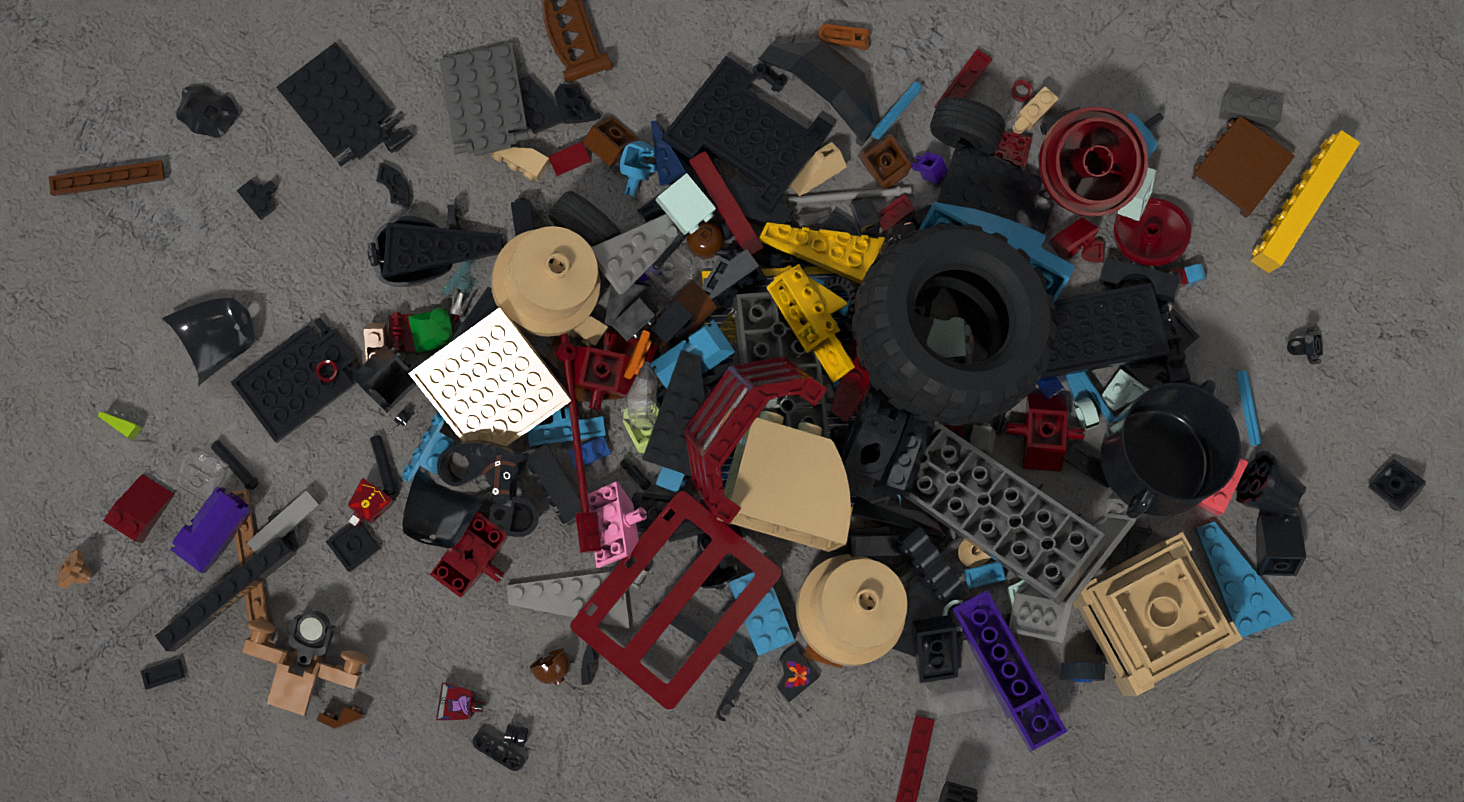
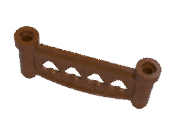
(590, 61)

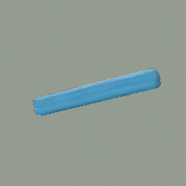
(896, 110)
(1248, 408)

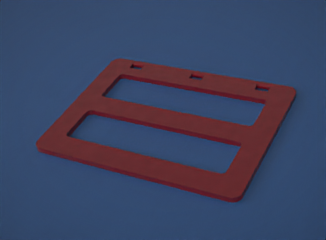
(629, 658)

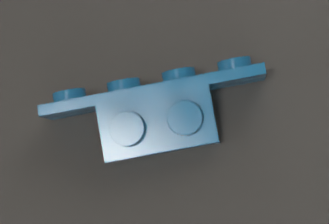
(429, 450)

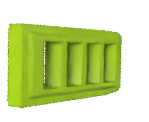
(125, 427)

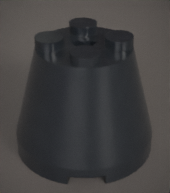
(1269, 486)

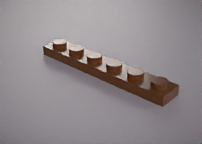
(106, 178)

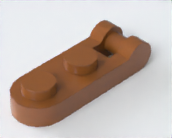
(844, 36)

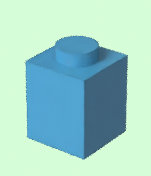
(671, 480)

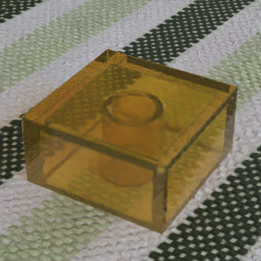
(728, 328)

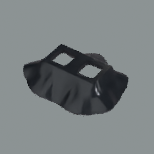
(197, 121)

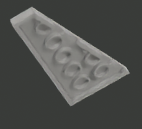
(634, 251)
(567, 597)

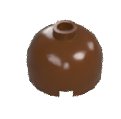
(706, 240)
(551, 668)

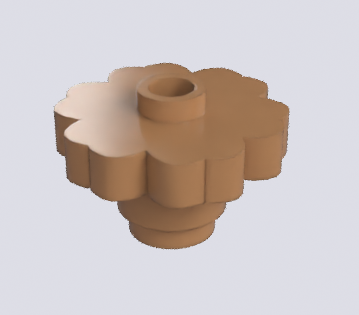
(73, 570)

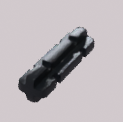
(634, 472)

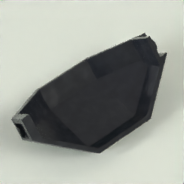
(830, 77)

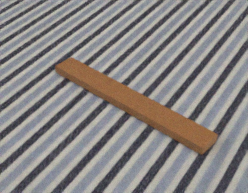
(256, 598)

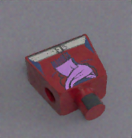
(457, 703)

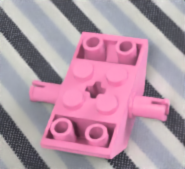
(615, 523)

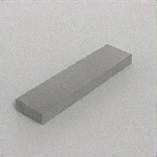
(284, 522)

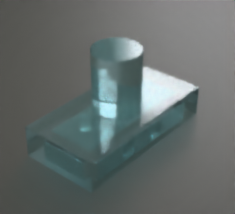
(458, 281)

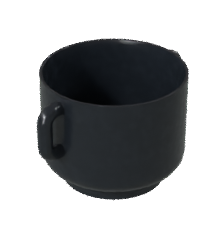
(1170, 449)

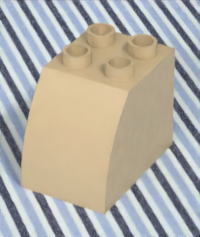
(790, 484)

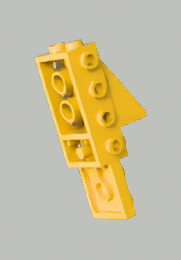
(815, 308)

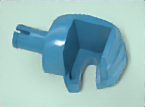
(633, 165)

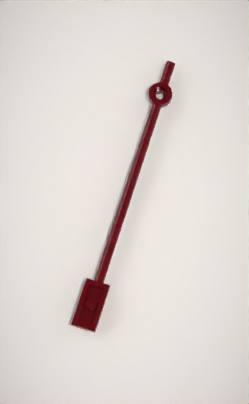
(586, 521)

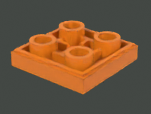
(637, 358)

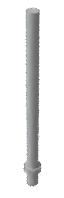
(898, 191)

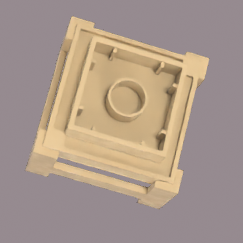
(1154, 615)

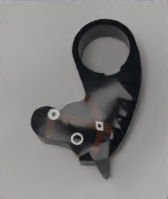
(485, 458)

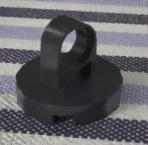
(1311, 345)

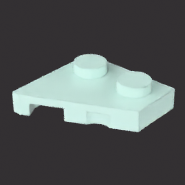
(1122, 391)

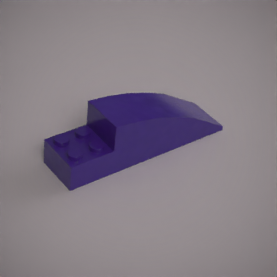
(1008, 672)

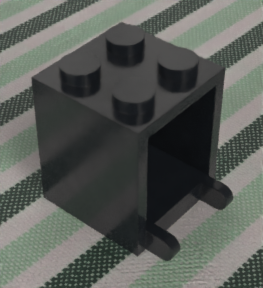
(382, 381)

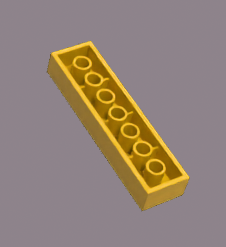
(1304, 202)

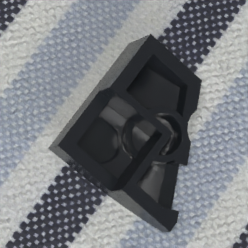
(574, 105)

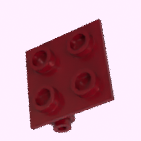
(400, 333)

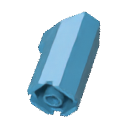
(706, 342)

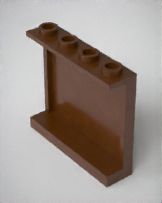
(1243, 165)

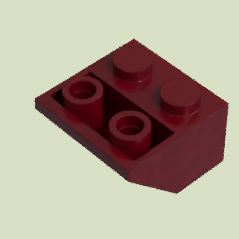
(1075, 236)

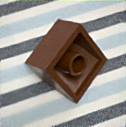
(609, 140)

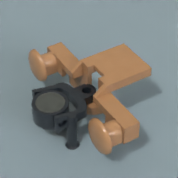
(293, 690)

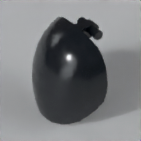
(377, 251)

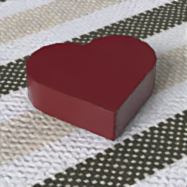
(1094, 252)

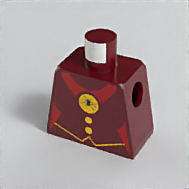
(368, 503)

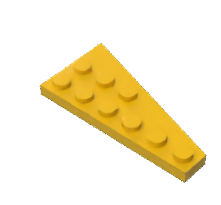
(831, 250)

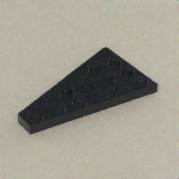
(680, 403)

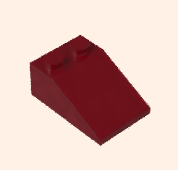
(139, 508)

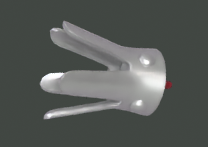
(456, 308)

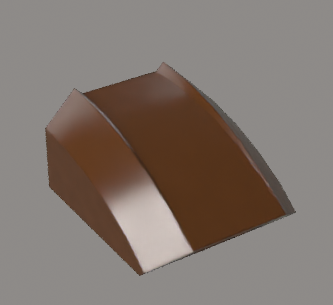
(885, 161)

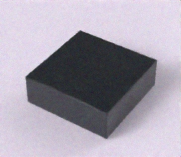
(1154, 121)

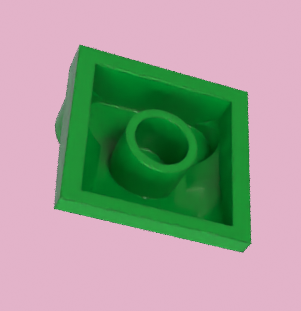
(430, 330)

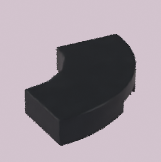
(395, 184)

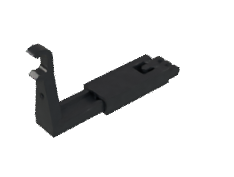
(699, 635)

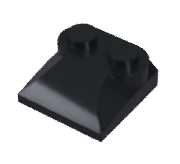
(1397, 485)

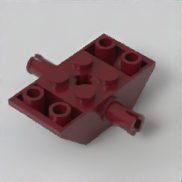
(591, 360)
(1040, 449)
(461, 573)

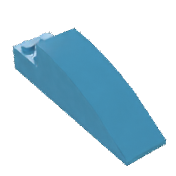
(1054, 269)

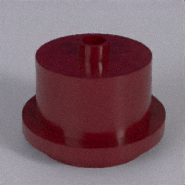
(1093, 161)

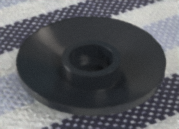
(720, 578)

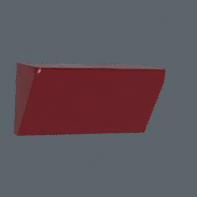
(569, 158)

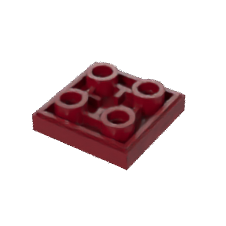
(1013, 149)

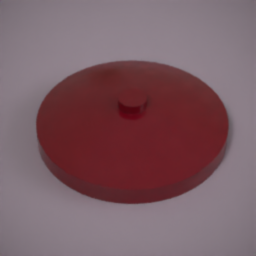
(1158, 235)

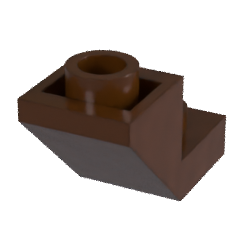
(348, 716)

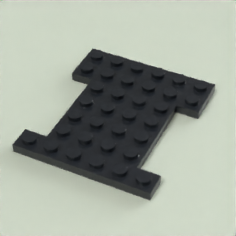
(746, 132)

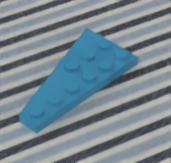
(1243, 592)

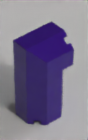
(211, 529)

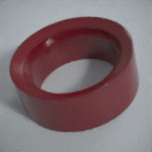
(1024, 83)
(319, 367)

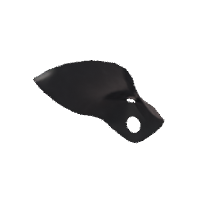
(210, 333)
(438, 512)

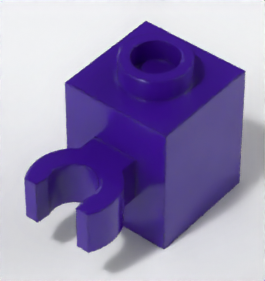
(930, 167)

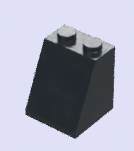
(1279, 545)

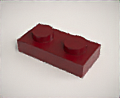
(895, 212)

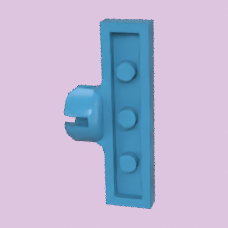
(561, 430)

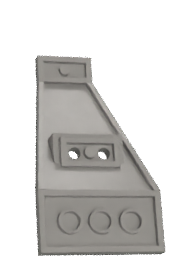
(1044, 619)

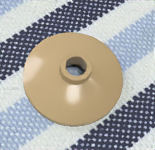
(971, 556)

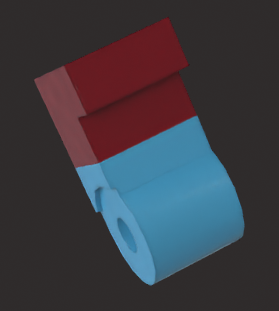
(1191, 274)

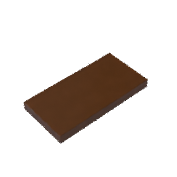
(697, 303)

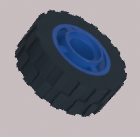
(1082, 671)

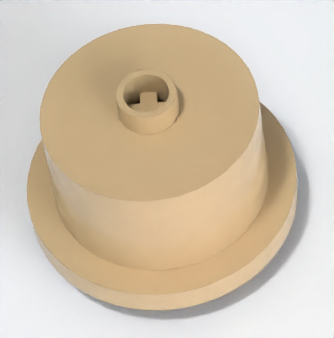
(546, 281)
(851, 609)

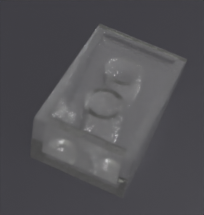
(641, 400)

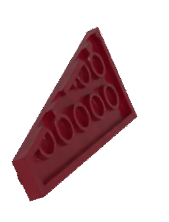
(850, 387)

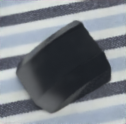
(653, 505)

